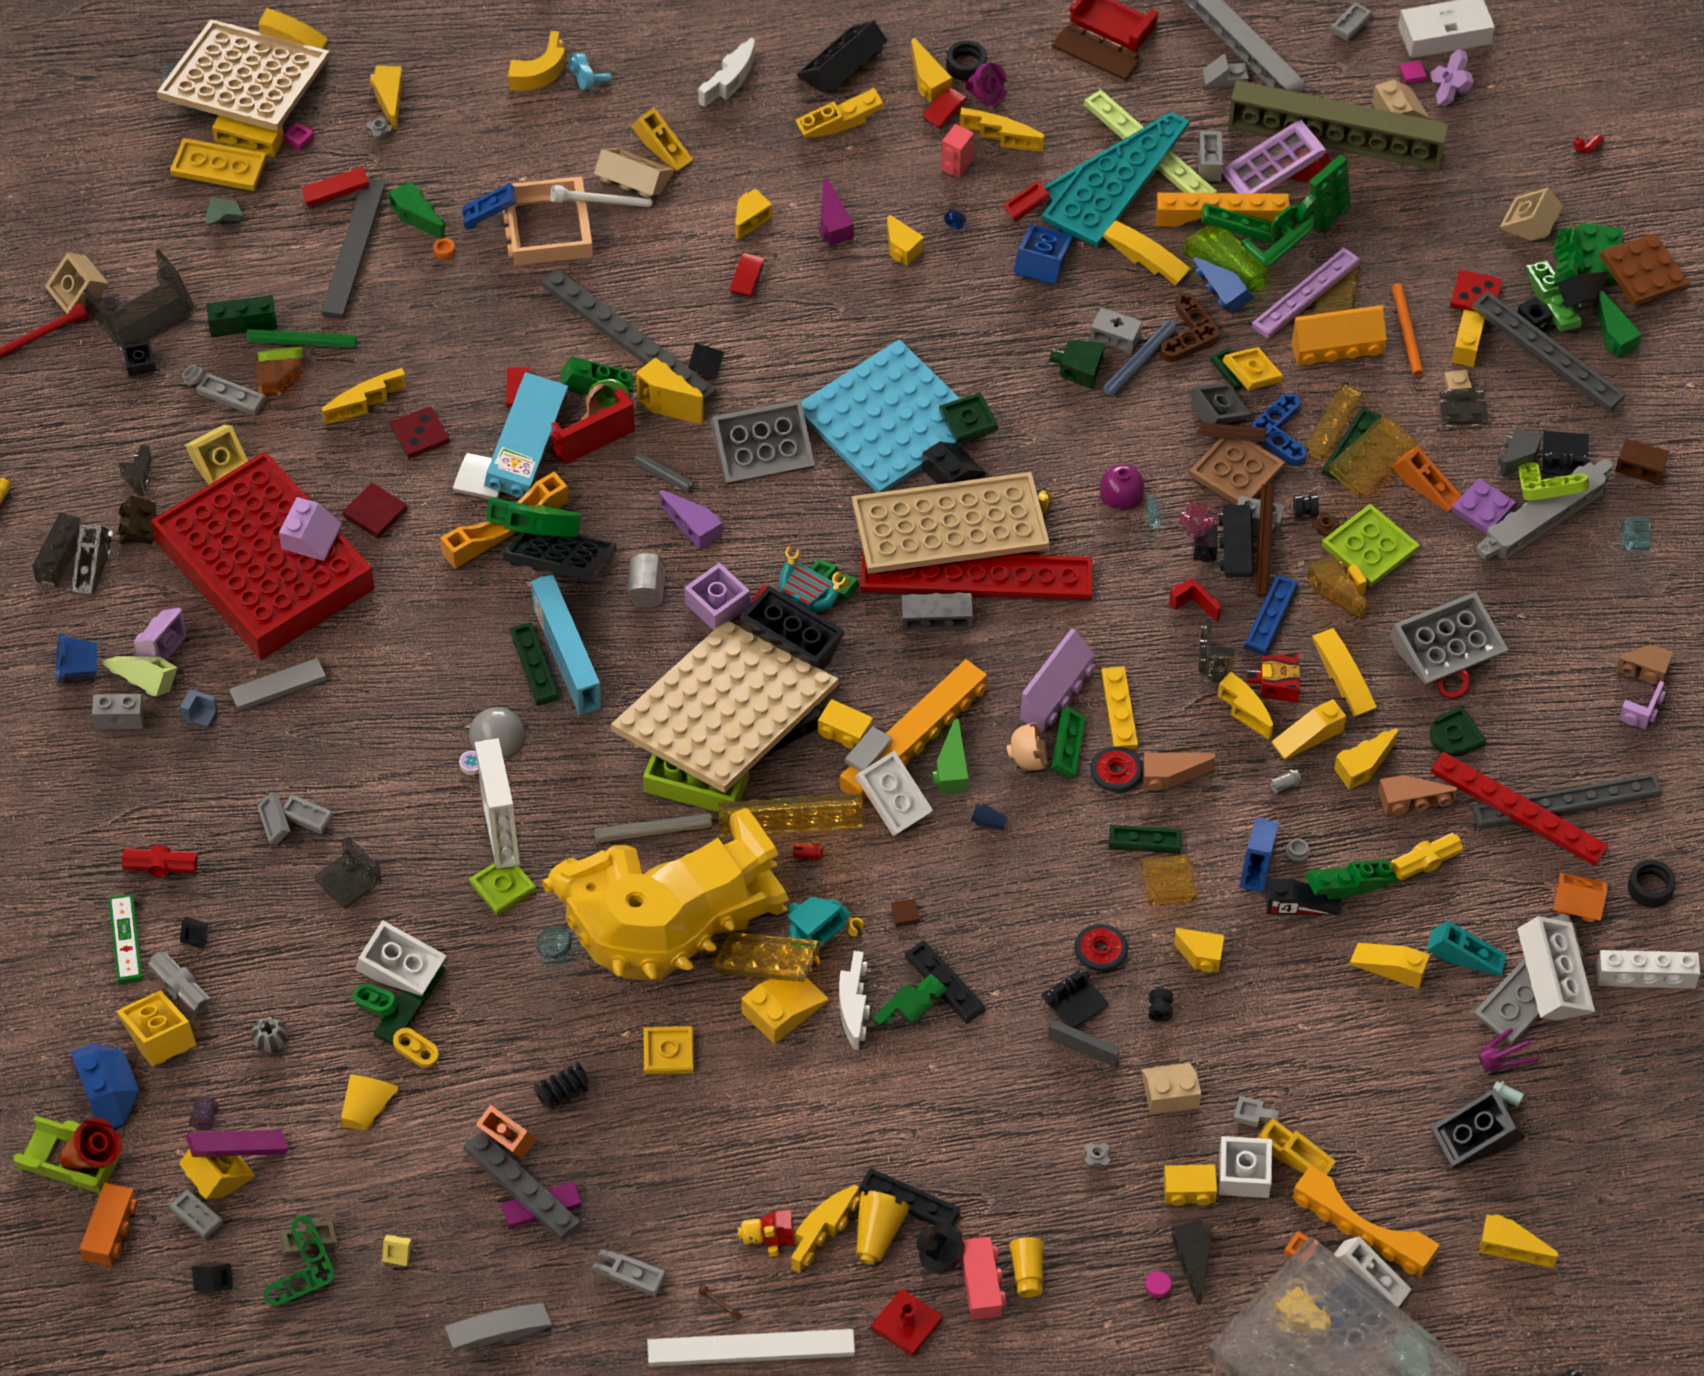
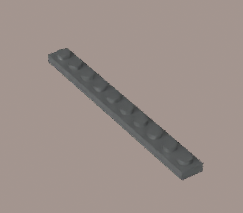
(619, 329)

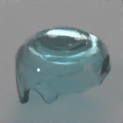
(554, 943)

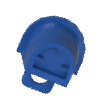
(75, 658)

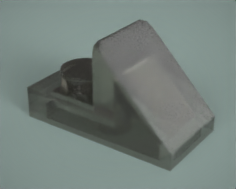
(137, 473)

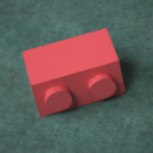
(957, 151)

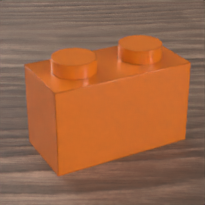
(506, 1132)

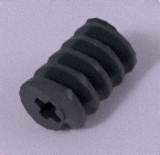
(562, 1086)

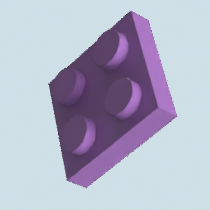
(1483, 506)

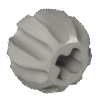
(269, 1034)

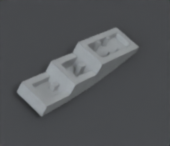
(498, 1325)

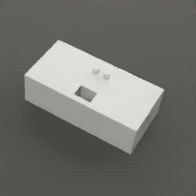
(1446, 27)

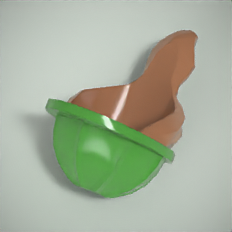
(602, 396)

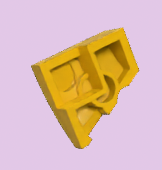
(365, 1101)

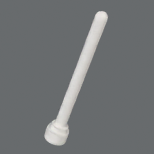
(560, 194)

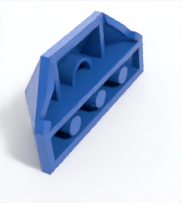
(106, 1082)

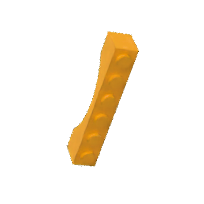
(1180, 208)
(470, 541)
(1408, 1249)

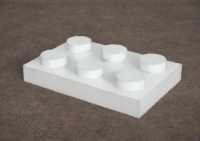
(893, 793)

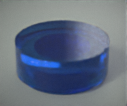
(954, 219)

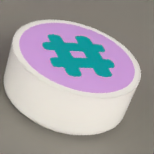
(468, 763)

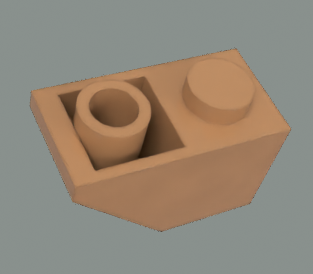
(1646, 664)

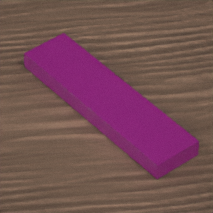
(237, 1143)

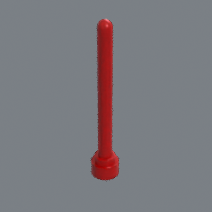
(76, 314)

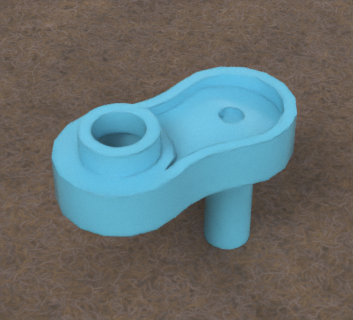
(583, 72)

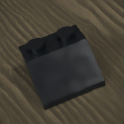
(949, 464)

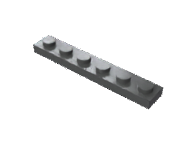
(522, 1186)

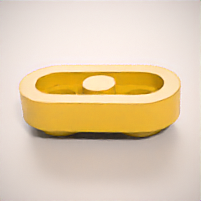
(416, 1048)

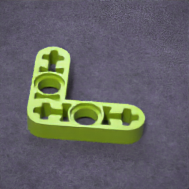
(1535, 489)

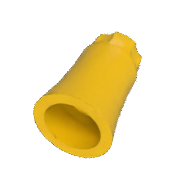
(1028, 1265)

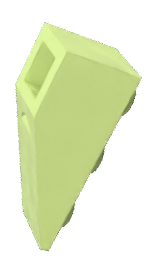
(147, 672)

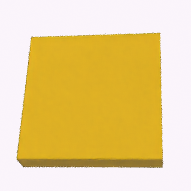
(1253, 368)
(668, 1050)

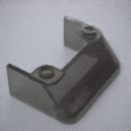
(147, 314)

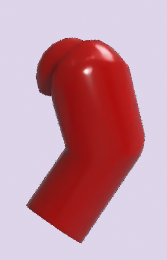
(1581, 145)

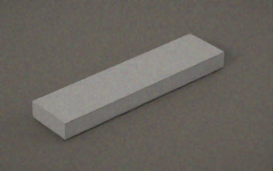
(277, 684)

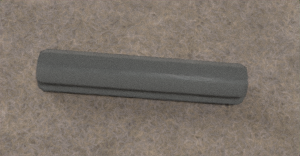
(663, 472)

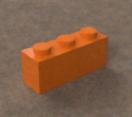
(108, 1225)

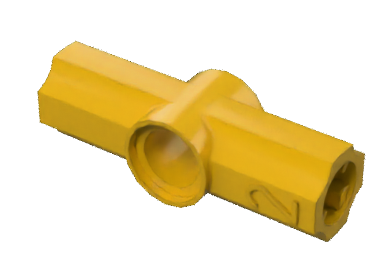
(1426, 856)

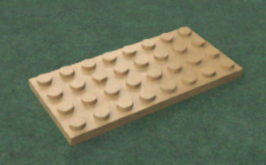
(950, 522)

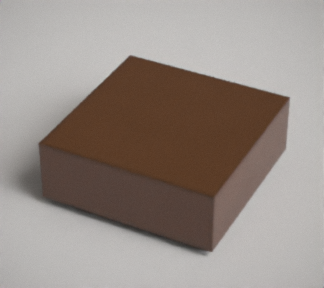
(905, 912)

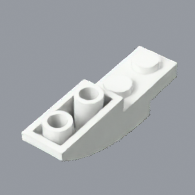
(733, 73)
(852, 1001)

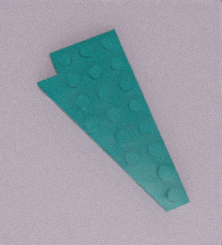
(1103, 187)

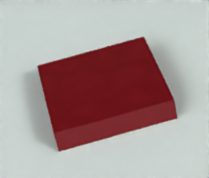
(374, 510)

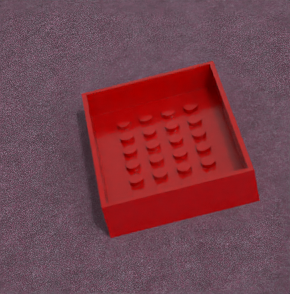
(234, 557)

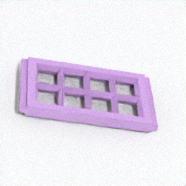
(1274, 160)

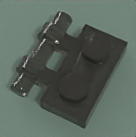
(1463, 414)

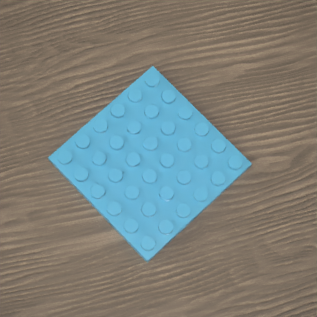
(882, 415)

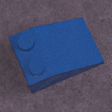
(1042, 254)

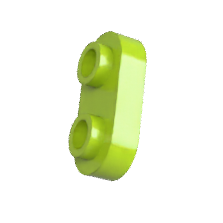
(280, 354)

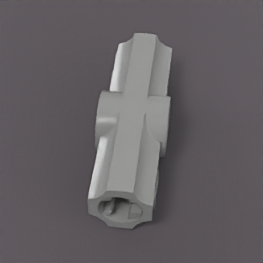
(179, 982)

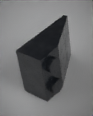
(1478, 1130)

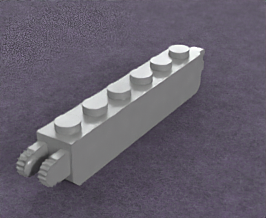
(1542, 515)

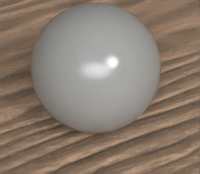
(501, 724)

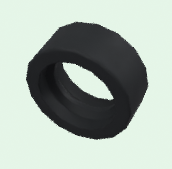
(964, 48)
(1656, 868)

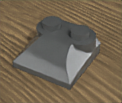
(1218, 404)

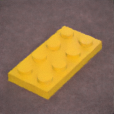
(218, 164)

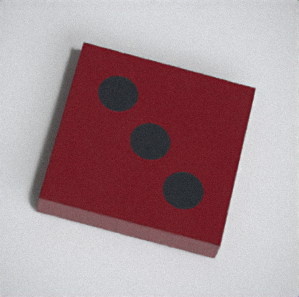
(419, 432)

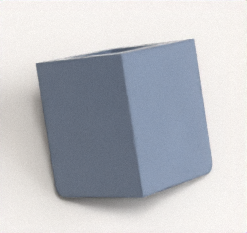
(199, 708)

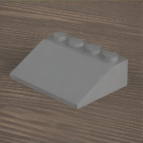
(762, 441)
(1448, 638)

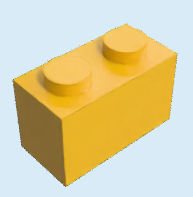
(843, 724)
(1189, 1184)

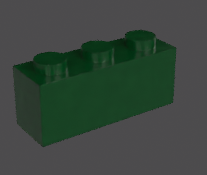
(240, 315)

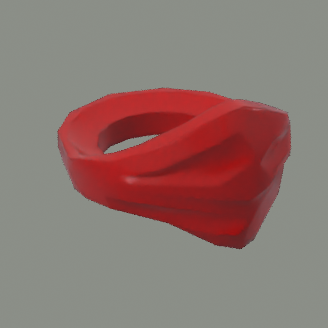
(1464, 674)

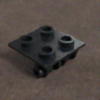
(1564, 452)
(1075, 999)

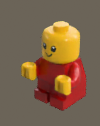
(772, 1229)

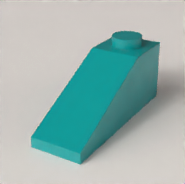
(1465, 949)

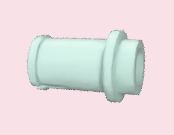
(1509, 1094)

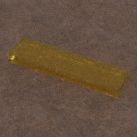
(1333, 421)

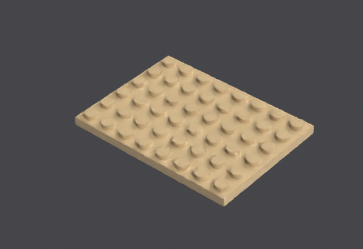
(724, 706)

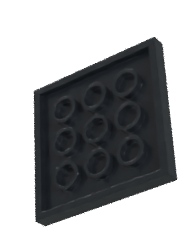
(564, 556)

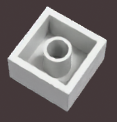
(1245, 1167)

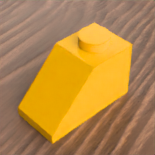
(752, 212)
(903, 241)
(1200, 948)

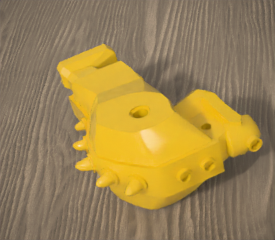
(661, 918)

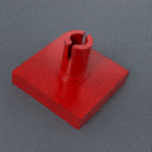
(906, 1322)

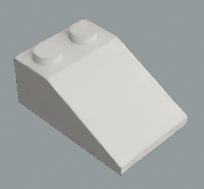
(399, 960)

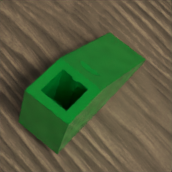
(413, 209)
(582, 373)

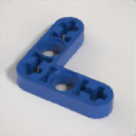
(1273, 430)

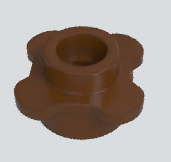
(1326, 529)

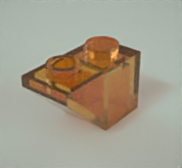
(277, 375)

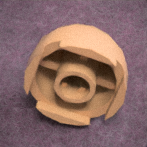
(1028, 748)

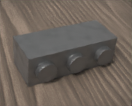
(936, 612)

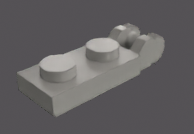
(630, 1272)

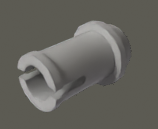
(1286, 781)

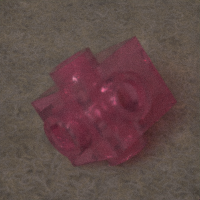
(1200, 512)

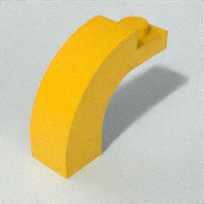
(541, 71)

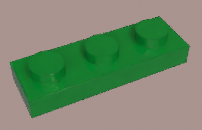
(1068, 742)

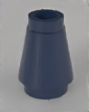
(988, 817)

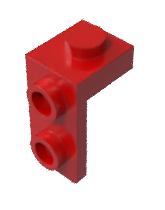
(1190, 590)

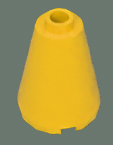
(878, 1224)

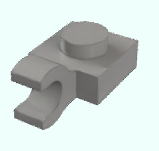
(1251, 1111)

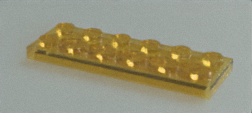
(797, 813)

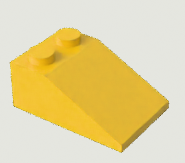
(781, 1006)
(157, 1028)

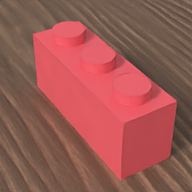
(982, 1279)

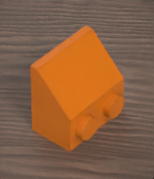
(1580, 897)

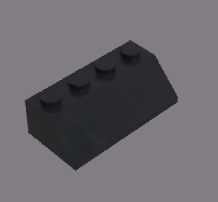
(843, 57)
(792, 628)

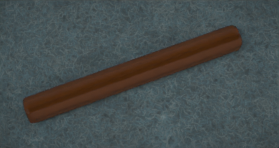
(1264, 539)

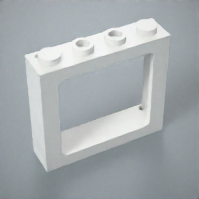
(497, 803)

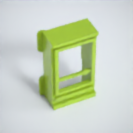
(41, 1147)

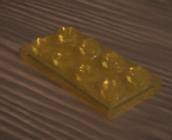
(1371, 456)
(766, 957)

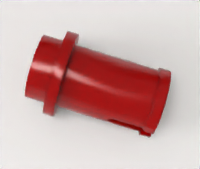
(808, 851)

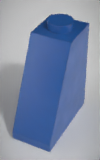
(1259, 854)

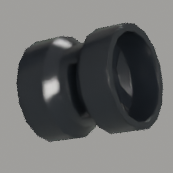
(1305, 505)
(1160, 1005)

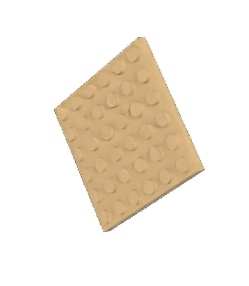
(243, 75)

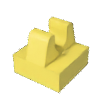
(396, 1250)

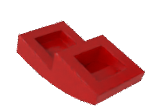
(943, 107)
(747, 274)

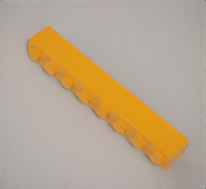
(927, 718)

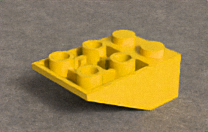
(668, 393)

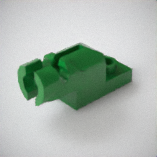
(910, 1002)

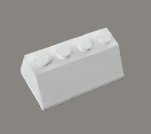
(1555, 969)

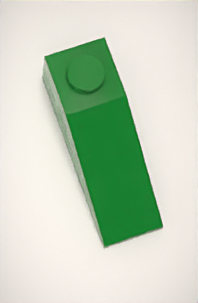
(1616, 329)

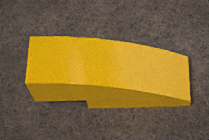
(291, 29)
(1245, 705)
(1295, 1148)

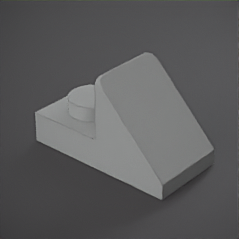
(1221, 73)

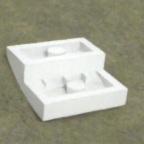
(472, 476)

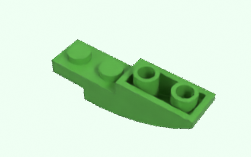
(1548, 293)

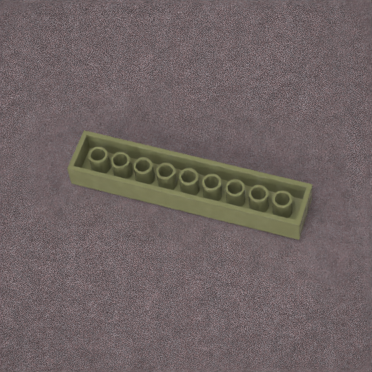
(1340, 125)

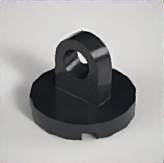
(940, 1248)

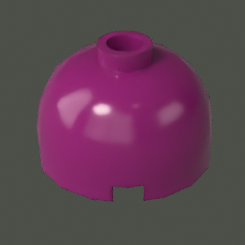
(1122, 487)

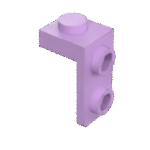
(1639, 715)

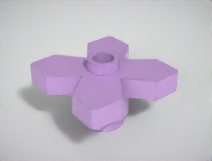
(1452, 78)

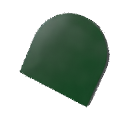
(1456, 733)

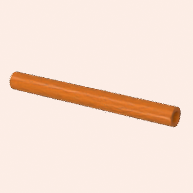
(1407, 330)

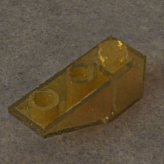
(1333, 584)

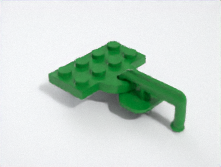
(1325, 203)

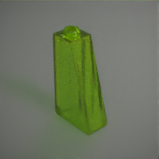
(1225, 250)

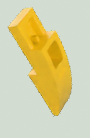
(835, 119)
(823, 1221)

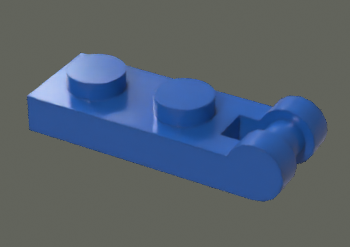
(488, 205)

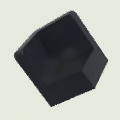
(705, 360)
(212, 1277)

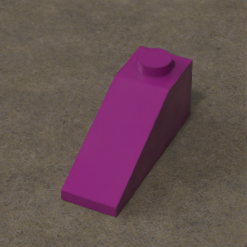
(835, 221)

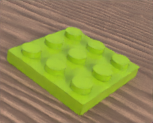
(1371, 544)

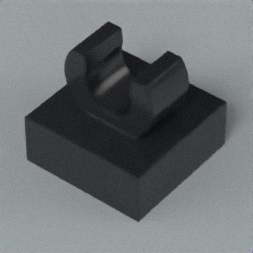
(194, 932)

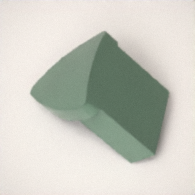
(223, 210)

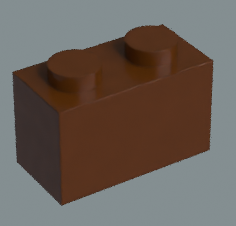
(1642, 461)

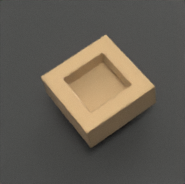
(1457, 380)

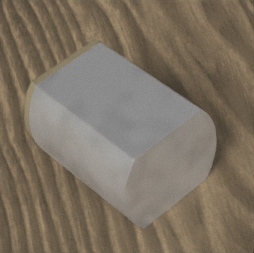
(646, 579)

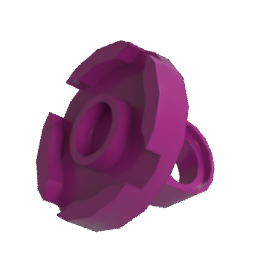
(988, 84)

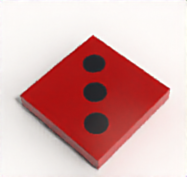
(1471, 286)

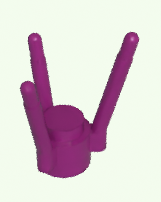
(1491, 1058)

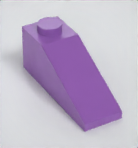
(693, 519)

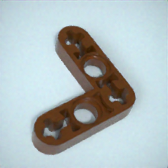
(1196, 333)

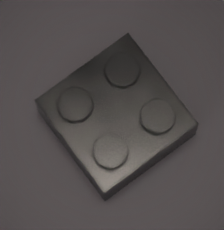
(139, 358)

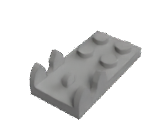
(1510, 1005)

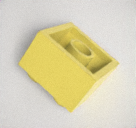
(216, 453)

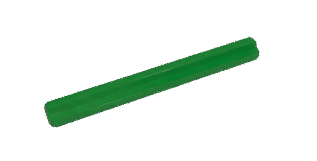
(301, 338)

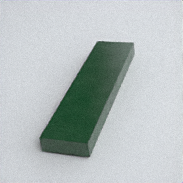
(1360, 424)
(534, 664)
(407, 1009)

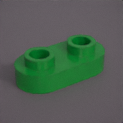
(375, 999)

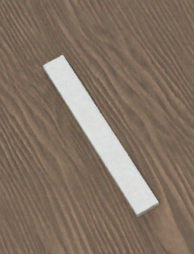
(751, 1347)

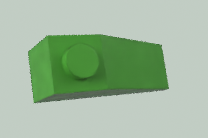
(951, 765)

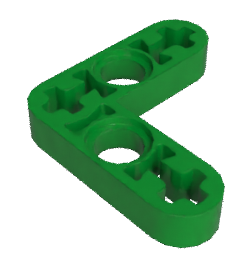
(307, 1274)

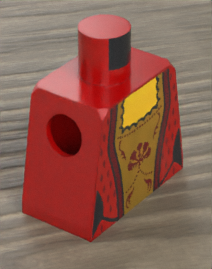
(1277, 677)

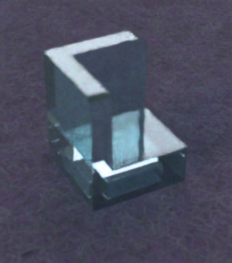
(1635, 533)

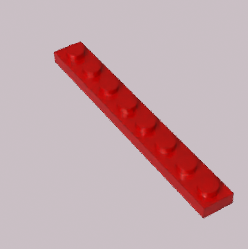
(1519, 809)

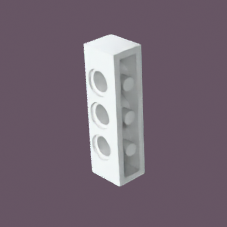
(1648, 969)

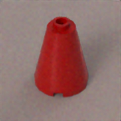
(91, 1146)

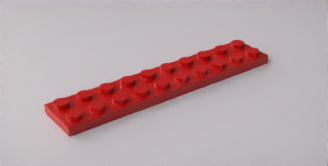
(991, 576)

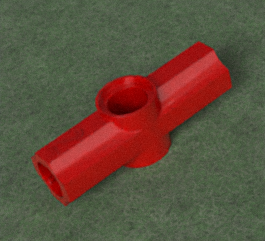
(159, 861)

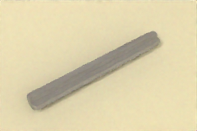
(653, 827)

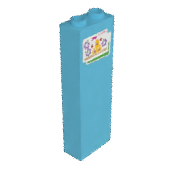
(525, 435)
(566, 645)

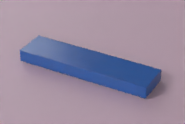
(1271, 615)

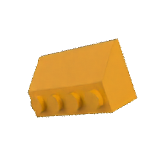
(1339, 335)

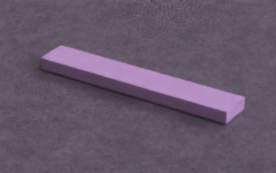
(1305, 293)

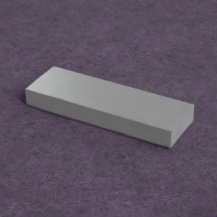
(230, 394)

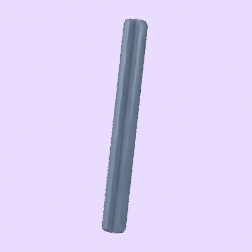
(1139, 358)

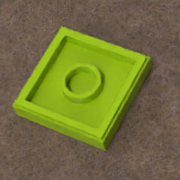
(502, 887)

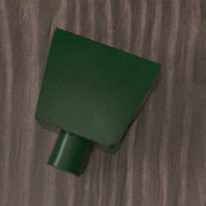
(1079, 361)

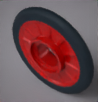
(1113, 781)
(1099, 960)

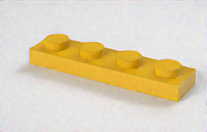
(1119, 708)

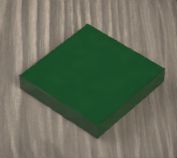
(968, 418)

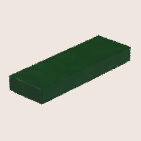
(1145, 839)

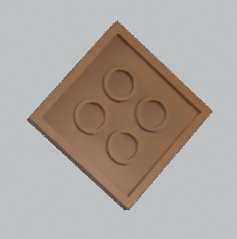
(1236, 469)

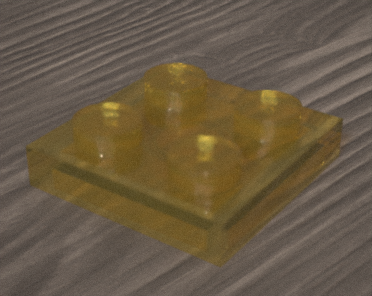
(1168, 879)

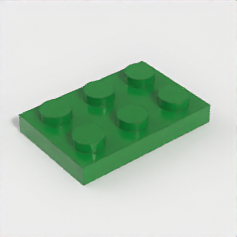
(1594, 240)

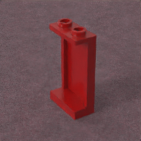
(1114, 21)
(594, 430)

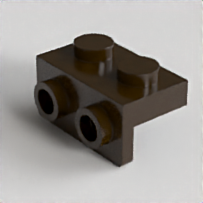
(136, 520)

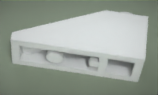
(1373, 1269)

